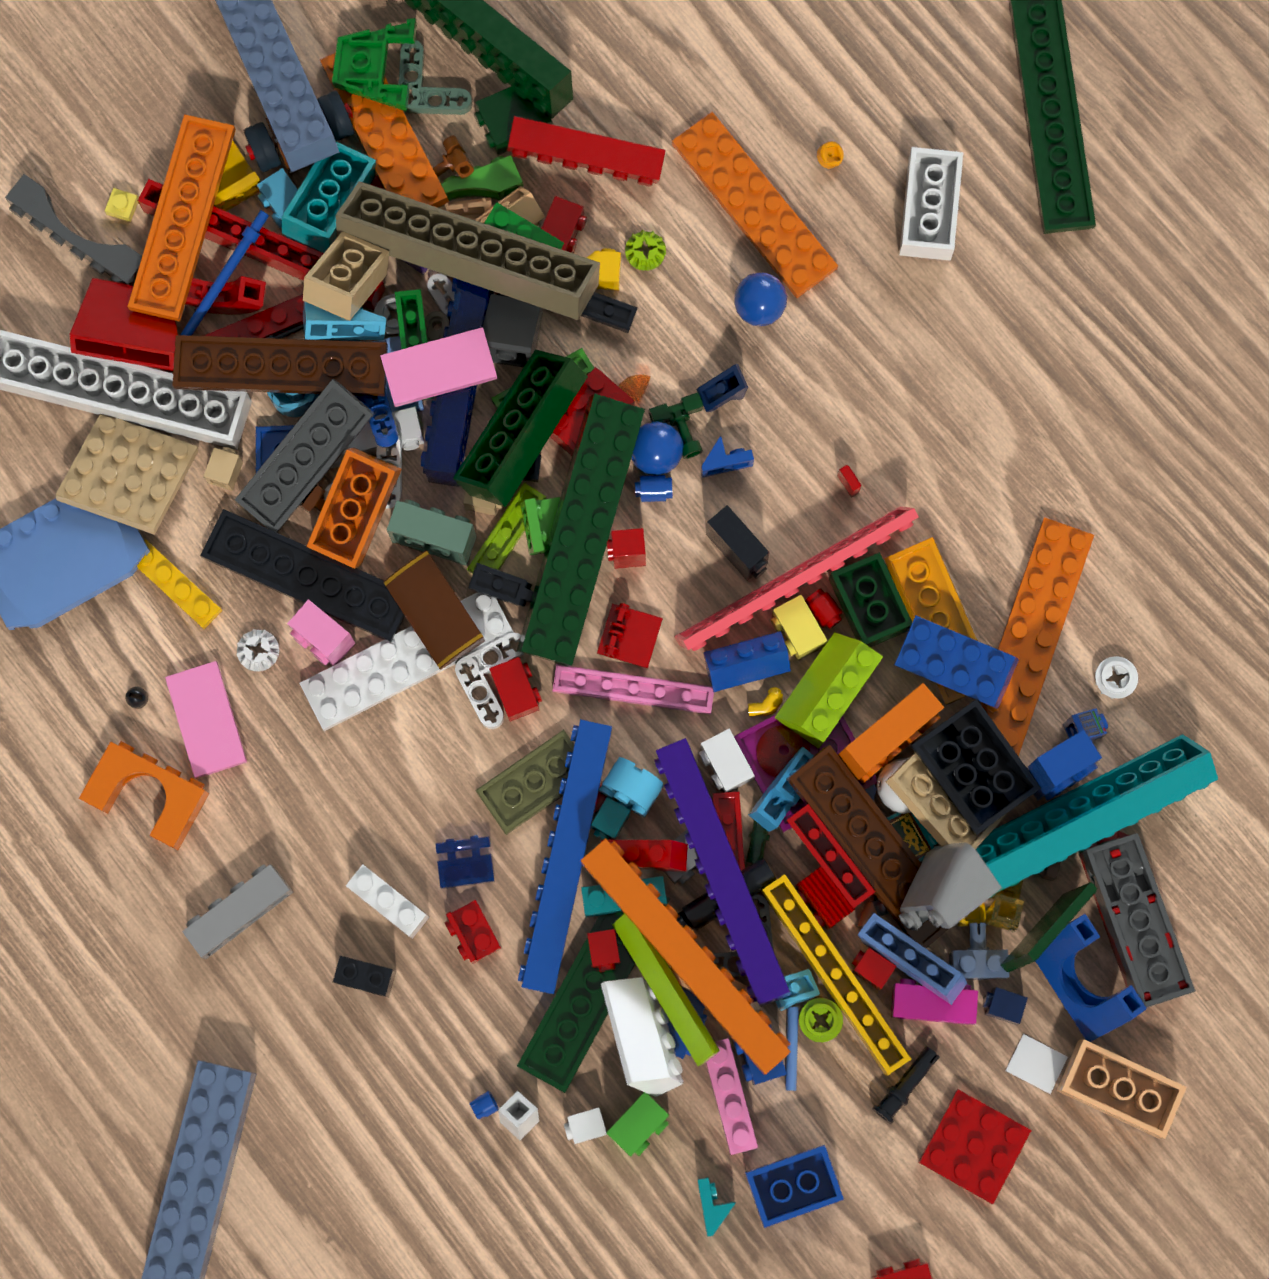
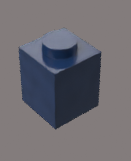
(1005, 1005)

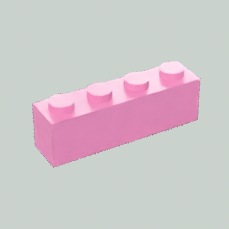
(730, 1100)

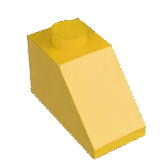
(609, 268)

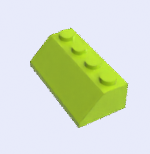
(828, 688)

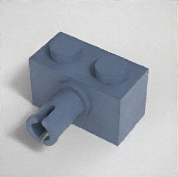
(978, 960)

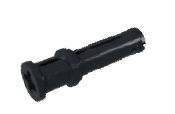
(898, 1095)

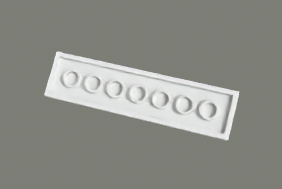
(390, 667)

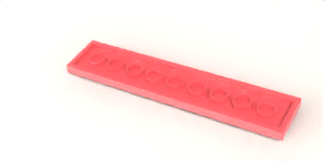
(788, 582)

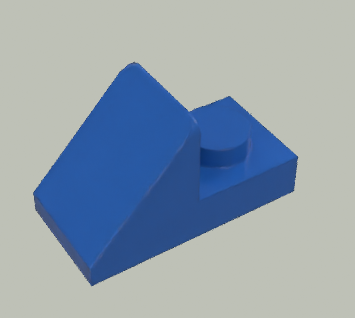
(718, 462)

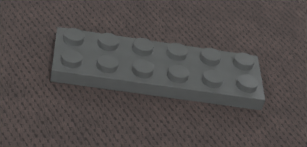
(304, 456)

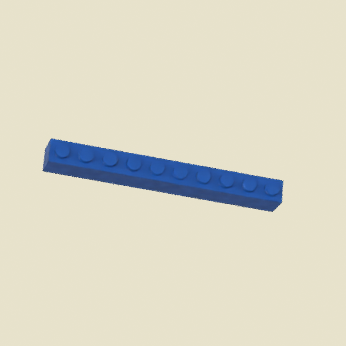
(564, 865)

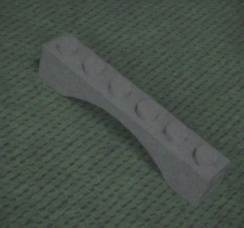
(33, 201)

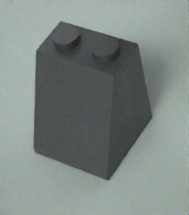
(511, 329)

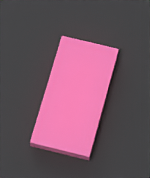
(438, 367)
(206, 719)

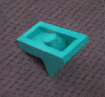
(713, 1214)

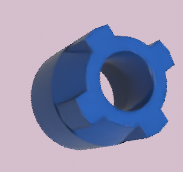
(484, 1105)

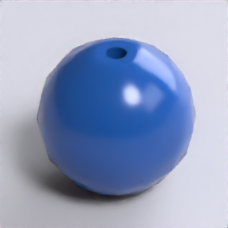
(760, 299)
(657, 448)

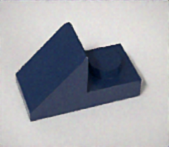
(723, 388)

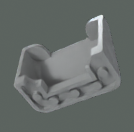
(947, 887)

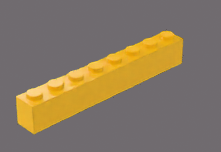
(835, 975)

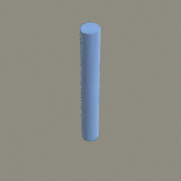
(791, 1058)

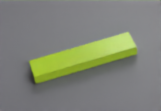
(506, 532)

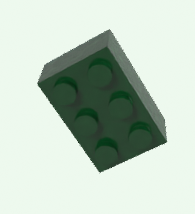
(870, 601)

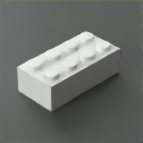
(931, 203)

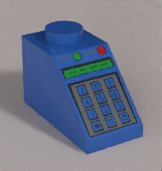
(1090, 721)

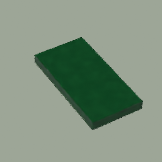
(1049, 927)

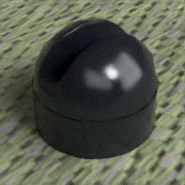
(136, 703)

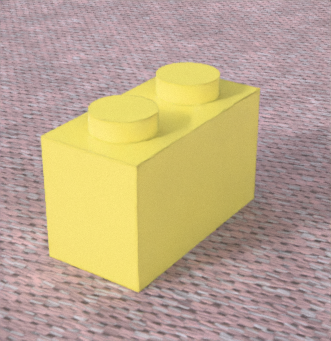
(798, 627)

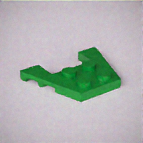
(362, 63)

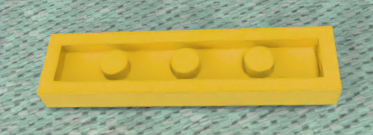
(178, 587)

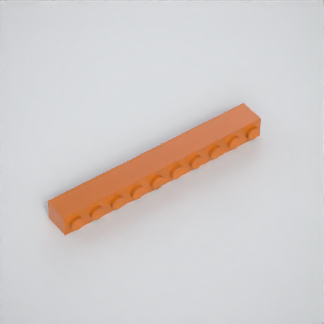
(685, 956)

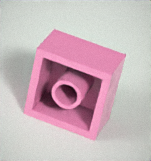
(316, 629)

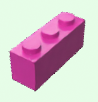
(920, 1003)

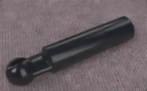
(702, 910)

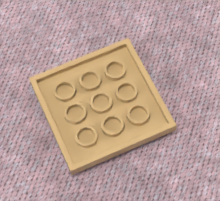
(127, 473)
(931, 805)

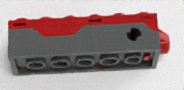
(1136, 919)

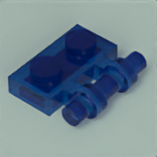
(465, 870)

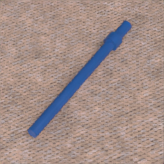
(250, 235)

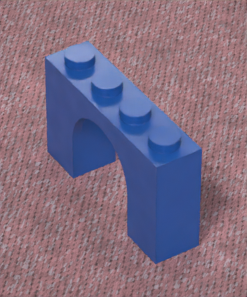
(1090, 1012)

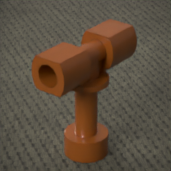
(454, 159)

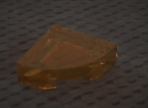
(635, 386)

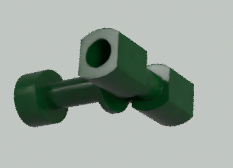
(677, 416)

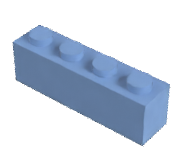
(912, 958)

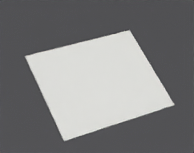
(1036, 1063)

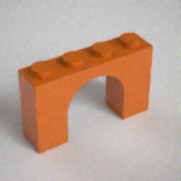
(121, 765)

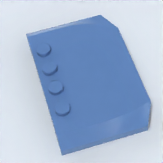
(60, 561)

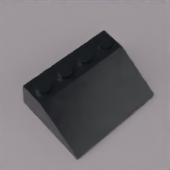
(976, 767)

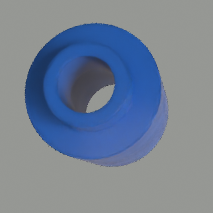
(654, 488)

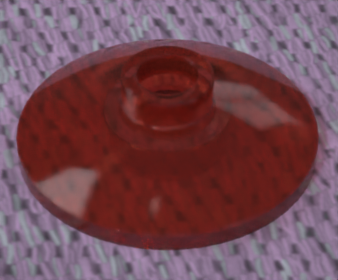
(768, 748)

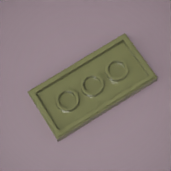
(528, 784)

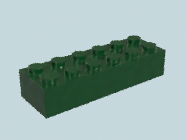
(520, 427)

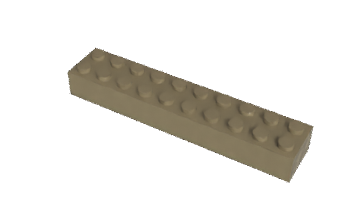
(470, 250)

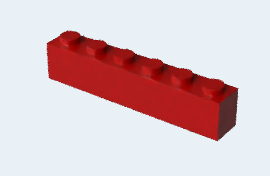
(585, 150)

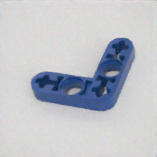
(380, 424)

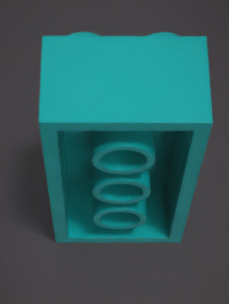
(321, 195)

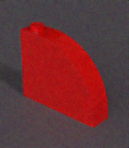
(113, 332)

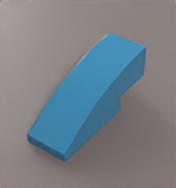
(779, 795)

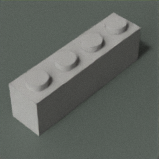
(236, 912)

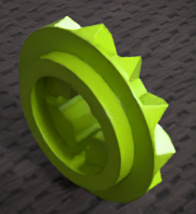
(637, 258)
(834, 1020)

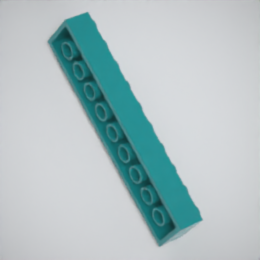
(1096, 810)

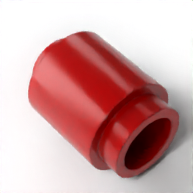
(824, 609)

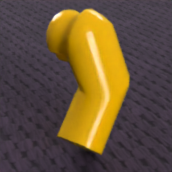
(769, 704)

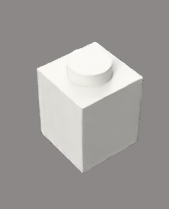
(518, 1115)
(585, 1126)

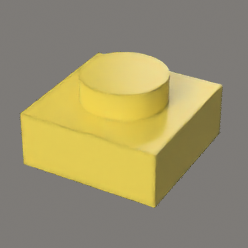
(121, 205)

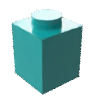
(610, 820)

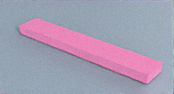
(633, 689)

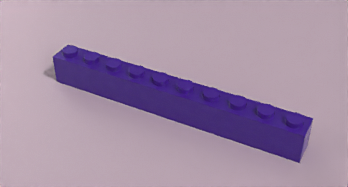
(723, 873)

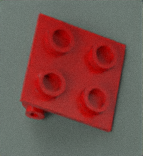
(629, 635)

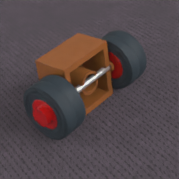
(263, 148)

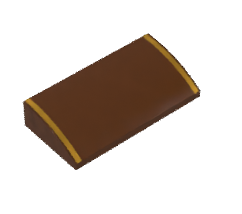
(433, 610)

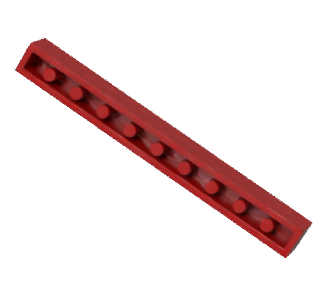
(269, 248)

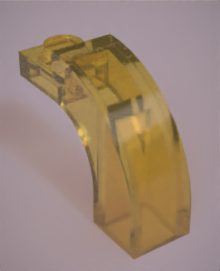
(1005, 908)

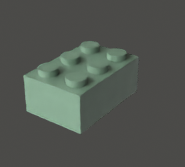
(432, 531)

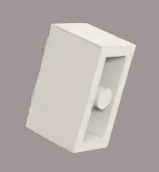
(726, 761)

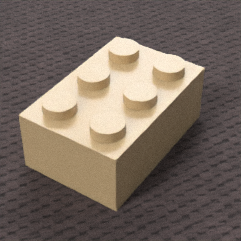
(345, 275)

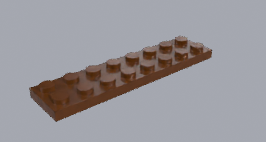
(278, 365)
(862, 833)

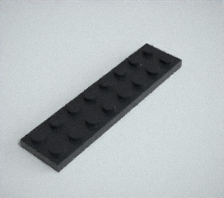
(303, 574)

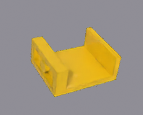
(237, 181)

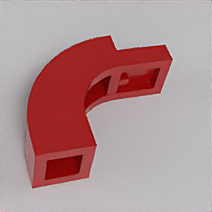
(235, 298)

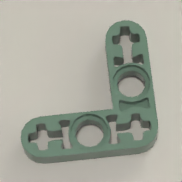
(422, 94)

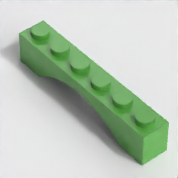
(489, 181)

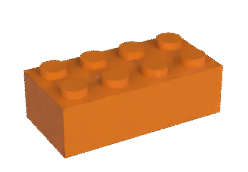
(354, 507)
(891, 733)

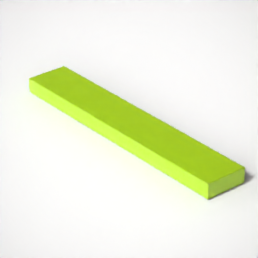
(667, 992)

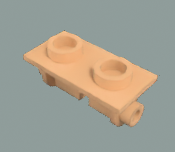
(469, 208)

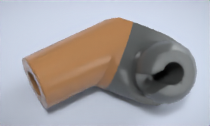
(871, 907)

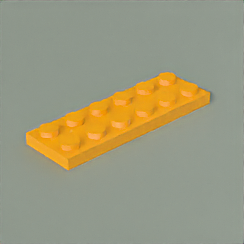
(929, 593)

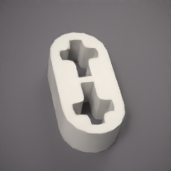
(437, 296)

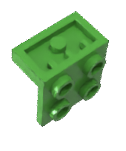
(538, 522)

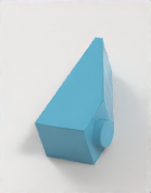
(327, 326)

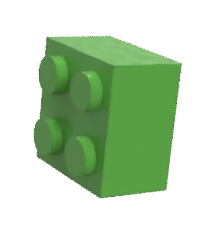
(638, 1124)

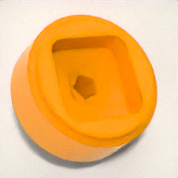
(830, 155)

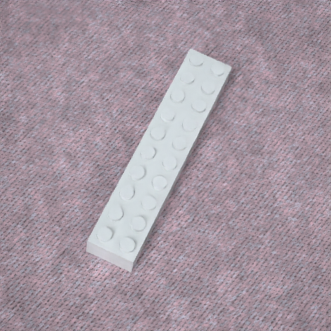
(120, 391)

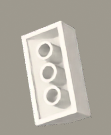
(642, 1036)

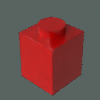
(604, 950)
(872, 968)

